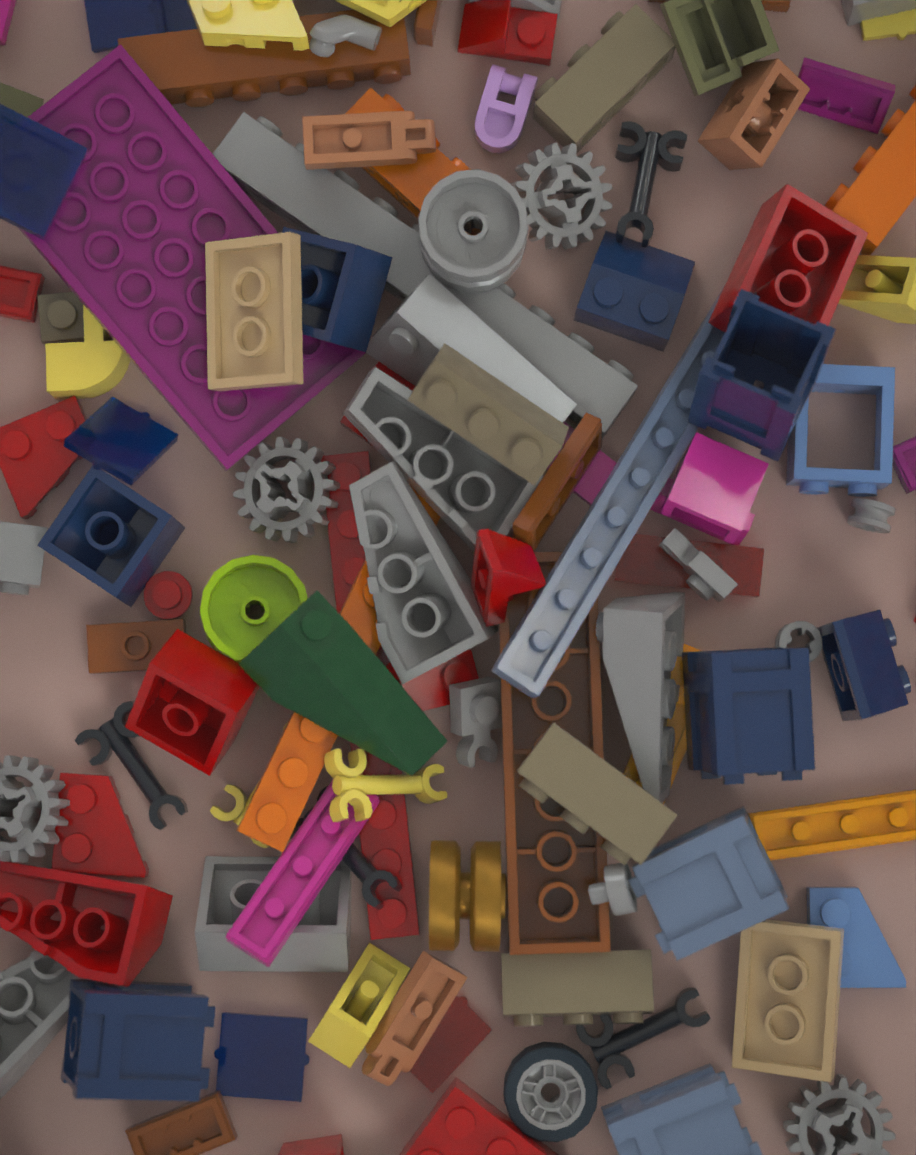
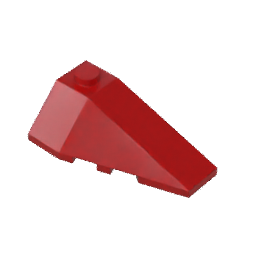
(84, 922)

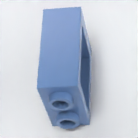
(860, 483)

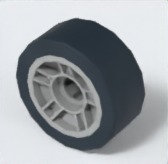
(566, 1112)

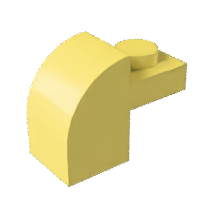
(87, 366)

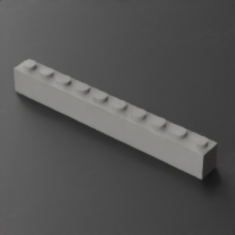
(335, 209)

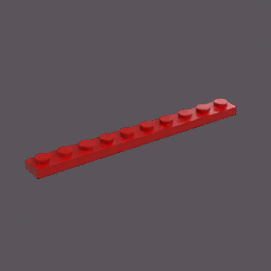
(386, 834)

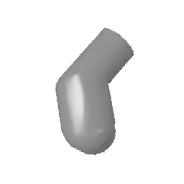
(341, 29)

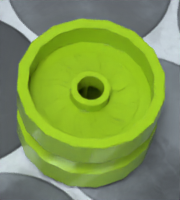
(230, 597)

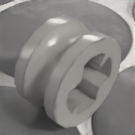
(871, 515)
(815, 645)

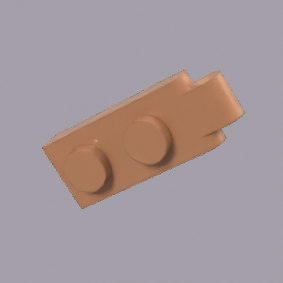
(366, 139)
(411, 1018)

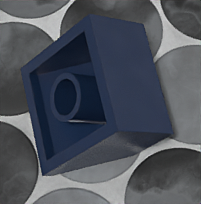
(340, 289)
(634, 291)
(111, 535)
(864, 665)

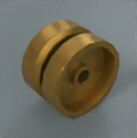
(466, 895)

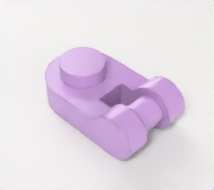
(501, 123)

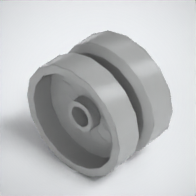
(468, 202)

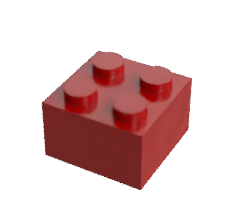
(192, 702)

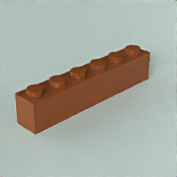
(200, 73)

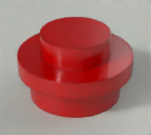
(168, 595)

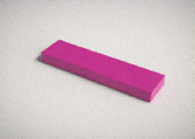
(295, 880)

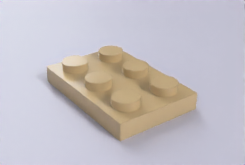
(254, 312)
(788, 999)

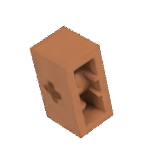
(754, 114)

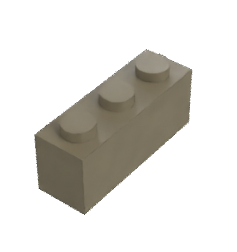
(603, 78)
(489, 414)
(595, 795)
(577, 987)

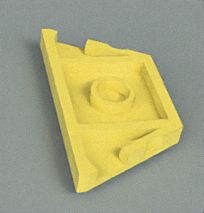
(248, 22)

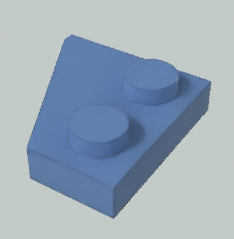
(866, 955)

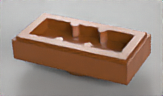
(127, 644)
(185, 1129)

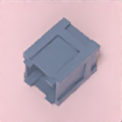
(709, 884)
(681, 1118)

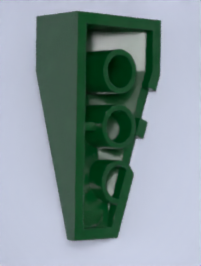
(336, 681)

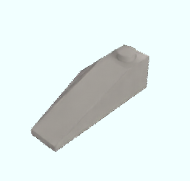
(415, 579)
(639, 653)
(31, 1013)

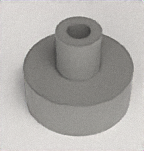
(615, 890)

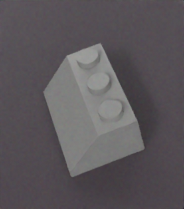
(316, 943)

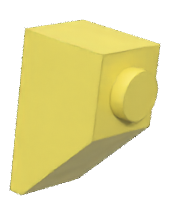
(883, 288)
(359, 1005)

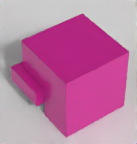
(713, 490)

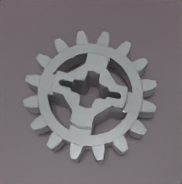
(564, 217)
(300, 477)
(35, 813)
(845, 1111)

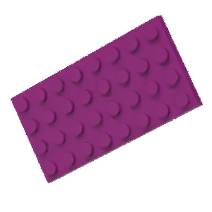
(136, 251)

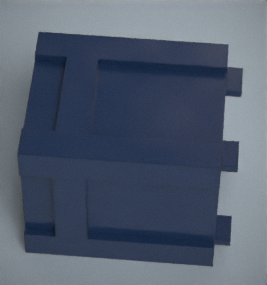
(760, 375)
(748, 713)
(136, 1041)

